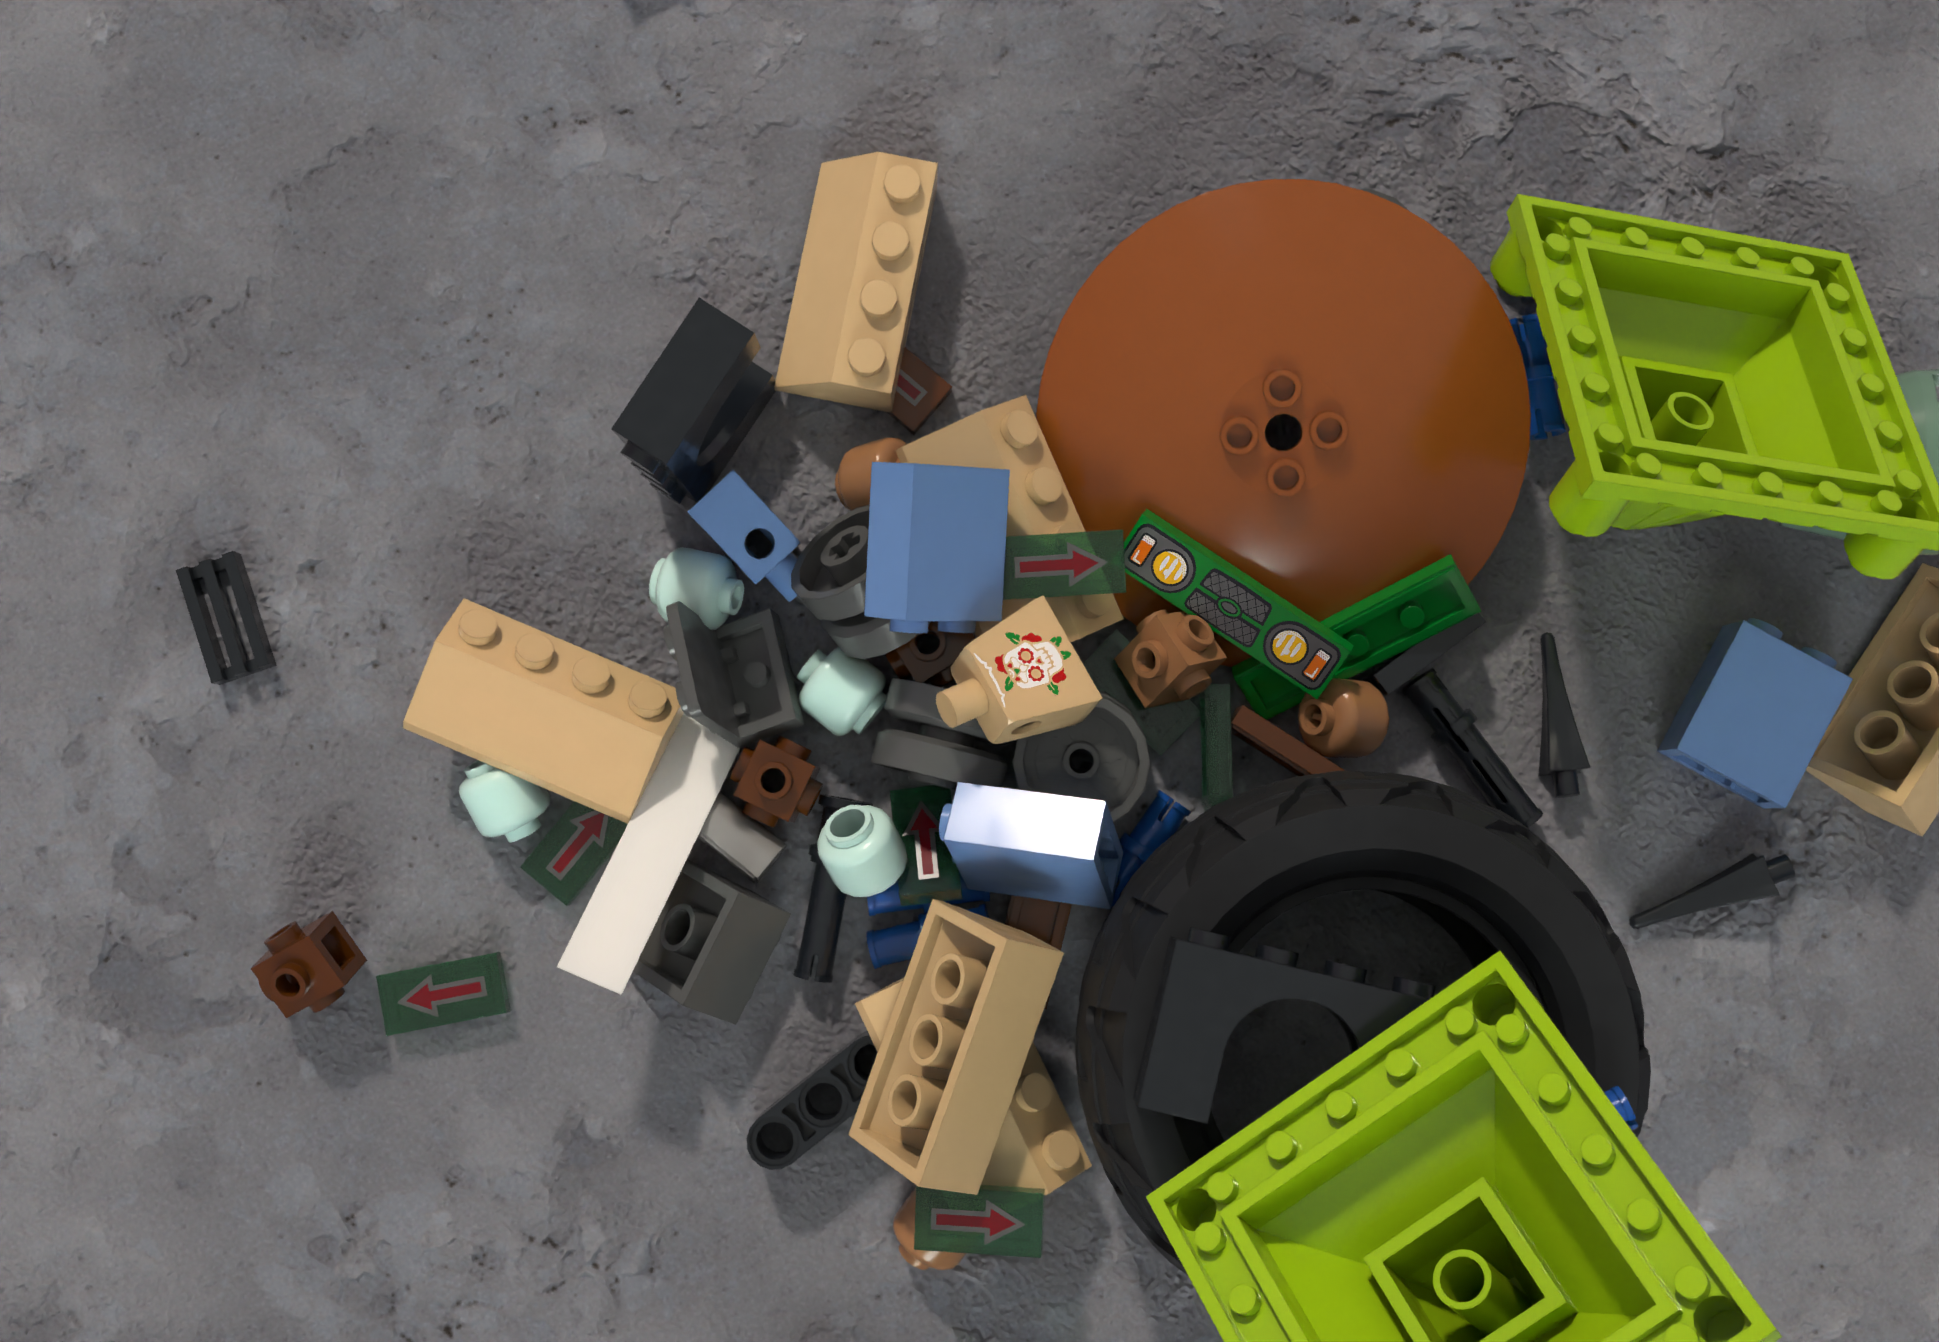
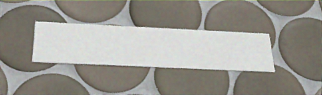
(649, 857)

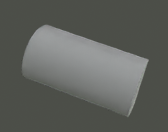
(740, 839)

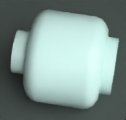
(700, 581)
(841, 691)
(502, 802)
(862, 850)

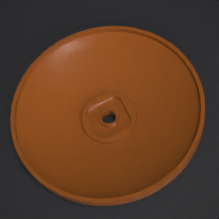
(1310, 311)

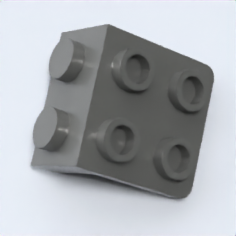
(734, 676)

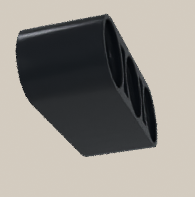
(801, 1118)

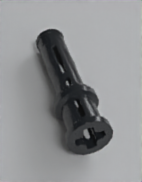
(824, 908)

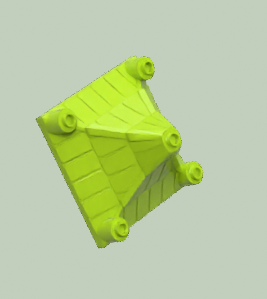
(1718, 382)
(1451, 1194)

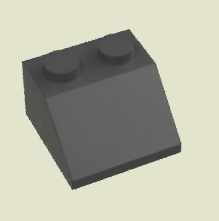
(711, 943)

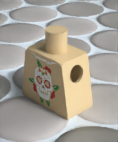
(1019, 679)

